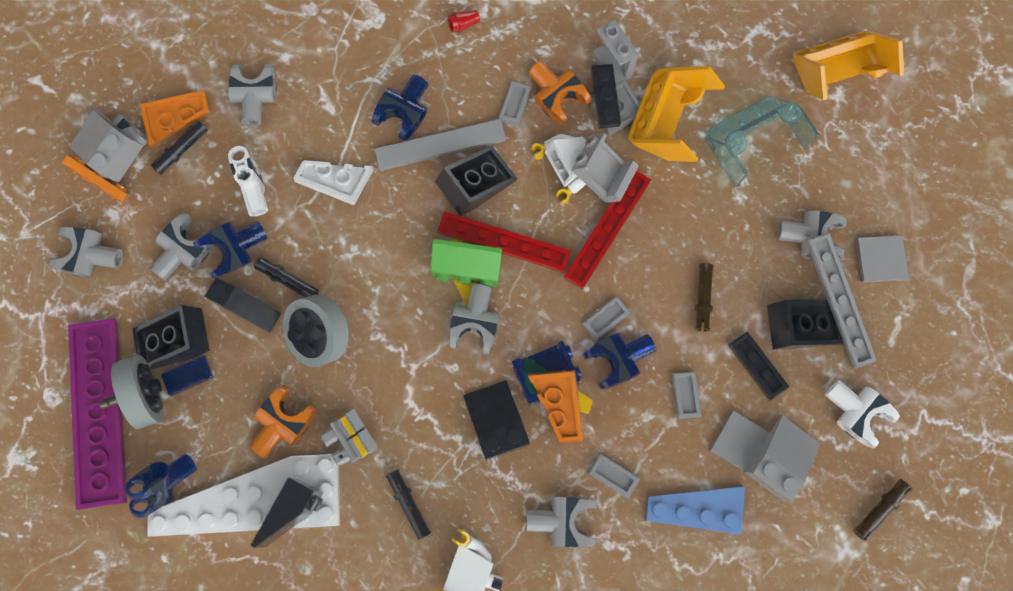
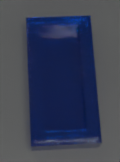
(187, 376)

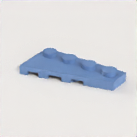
(707, 510)

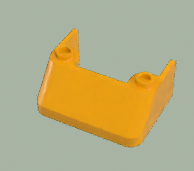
(846, 57)
(662, 108)

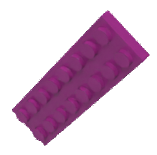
(96, 431)

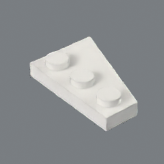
(334, 180)

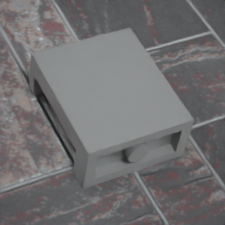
(616, 51)
(603, 169)

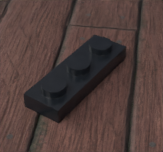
(605, 96)

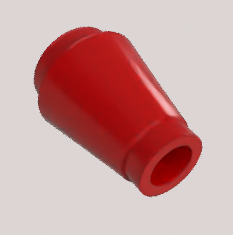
(462, 20)

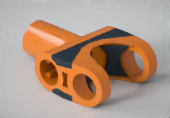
(557, 90)
(278, 424)

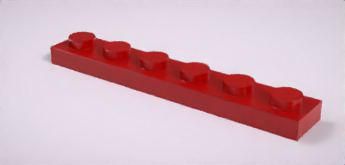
(606, 232)
(510, 242)

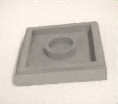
(627, 106)
(881, 259)
(739, 441)

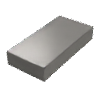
(515, 103)
(606, 318)
(686, 395)
(614, 476)

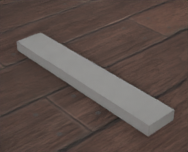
(440, 144)
(841, 300)

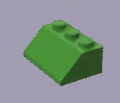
(466, 263)

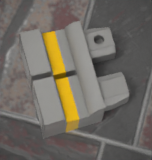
(352, 438)

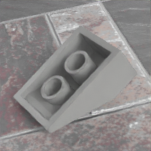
(105, 147)
(783, 460)

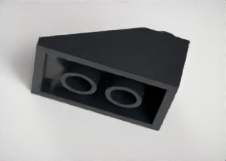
(474, 180)
(802, 324)
(172, 337)
(496, 420)
(291, 506)

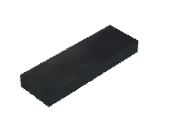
(758, 366)

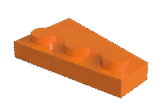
(172, 114)
(79, 166)
(561, 401)

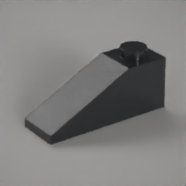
(242, 304)

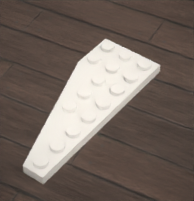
(247, 499)

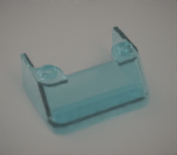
(728, 137)

